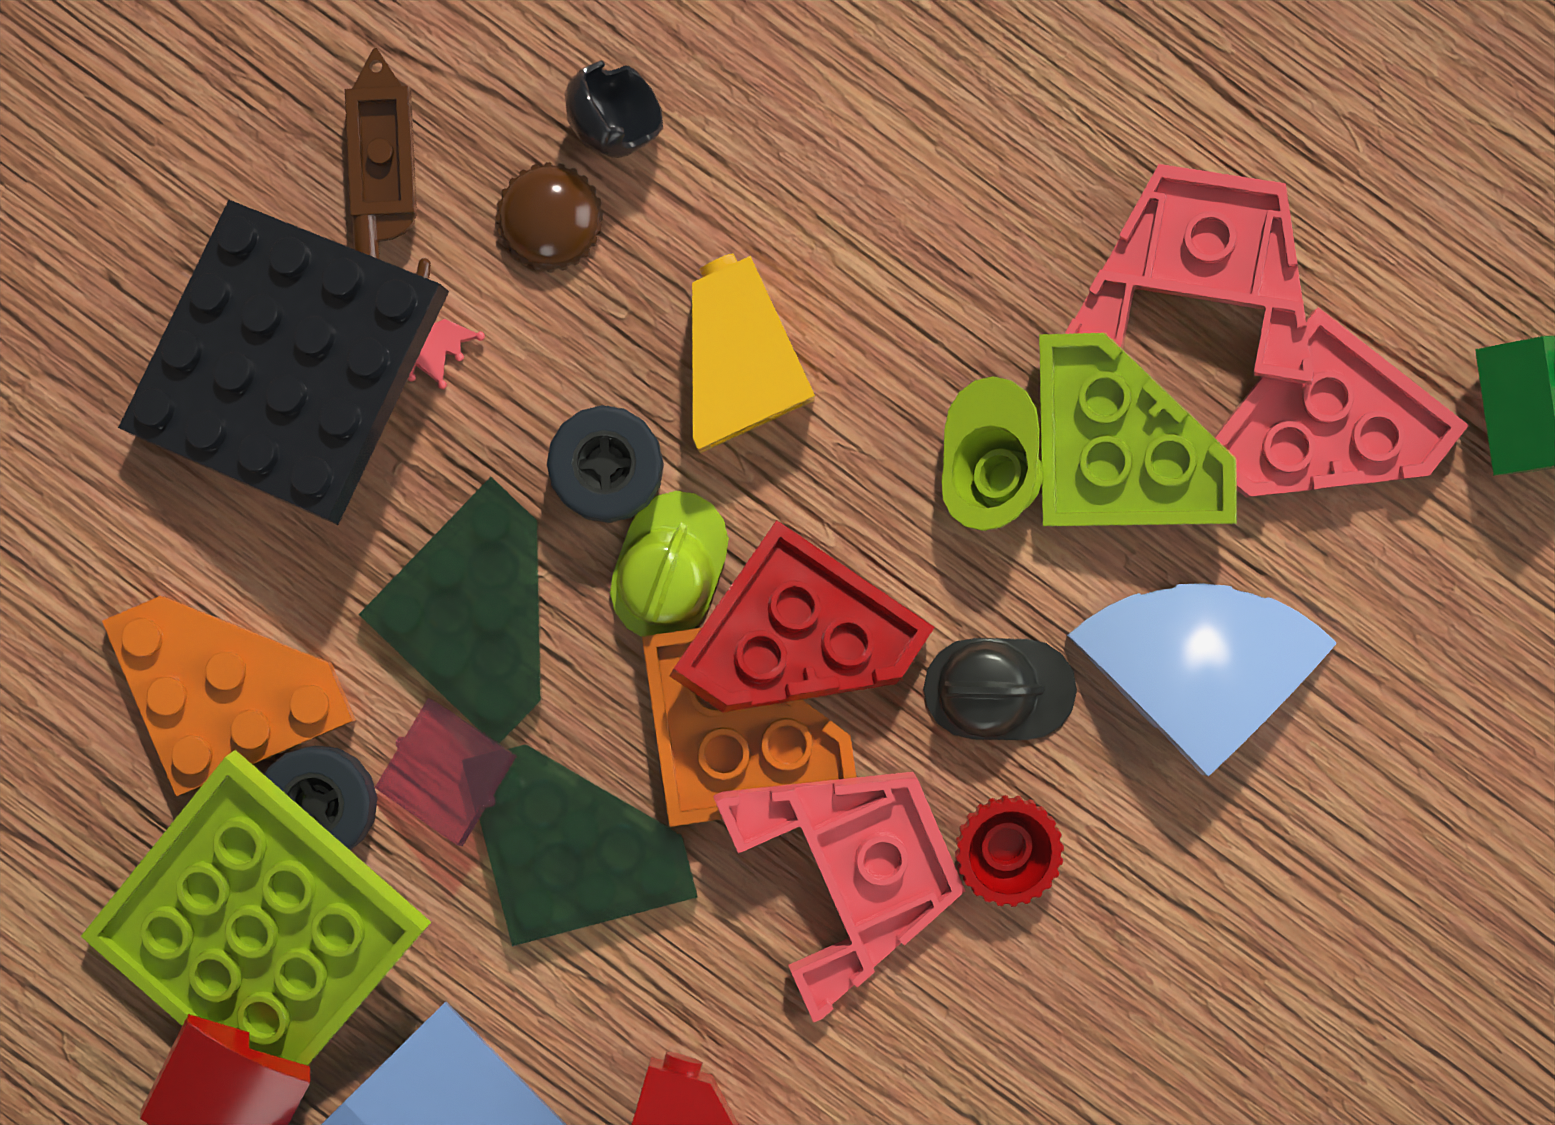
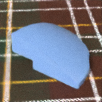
(1203, 662)

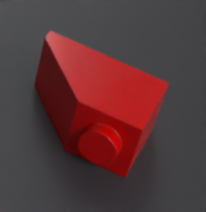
(681, 1094)

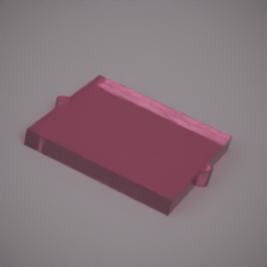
(445, 772)

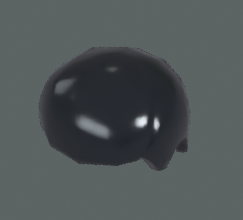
(612, 110)

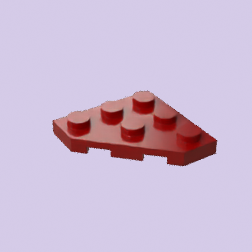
(798, 631)

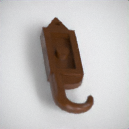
(380, 159)

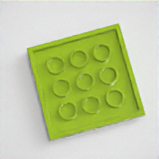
(255, 918)

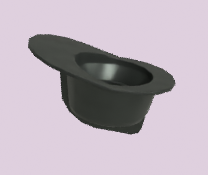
(1000, 689)

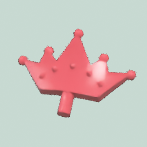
(442, 339)

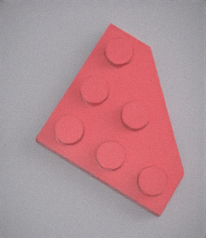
(1346, 429)

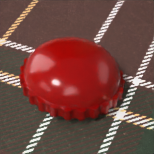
(1009, 850)

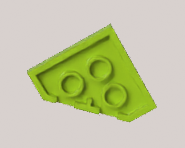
(1122, 444)

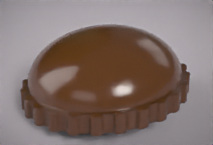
(549, 217)

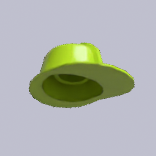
(991, 454)
(669, 564)

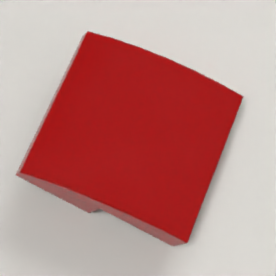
(221, 1081)

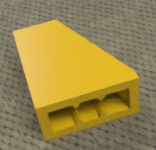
(739, 355)

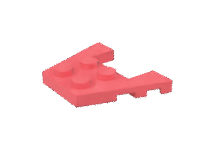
(1209, 242)
(876, 858)

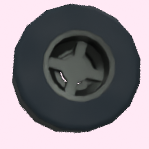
(591, 449)
(341, 779)

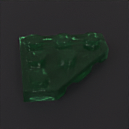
(472, 611)
(576, 851)

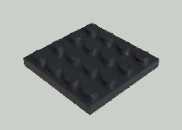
(284, 360)

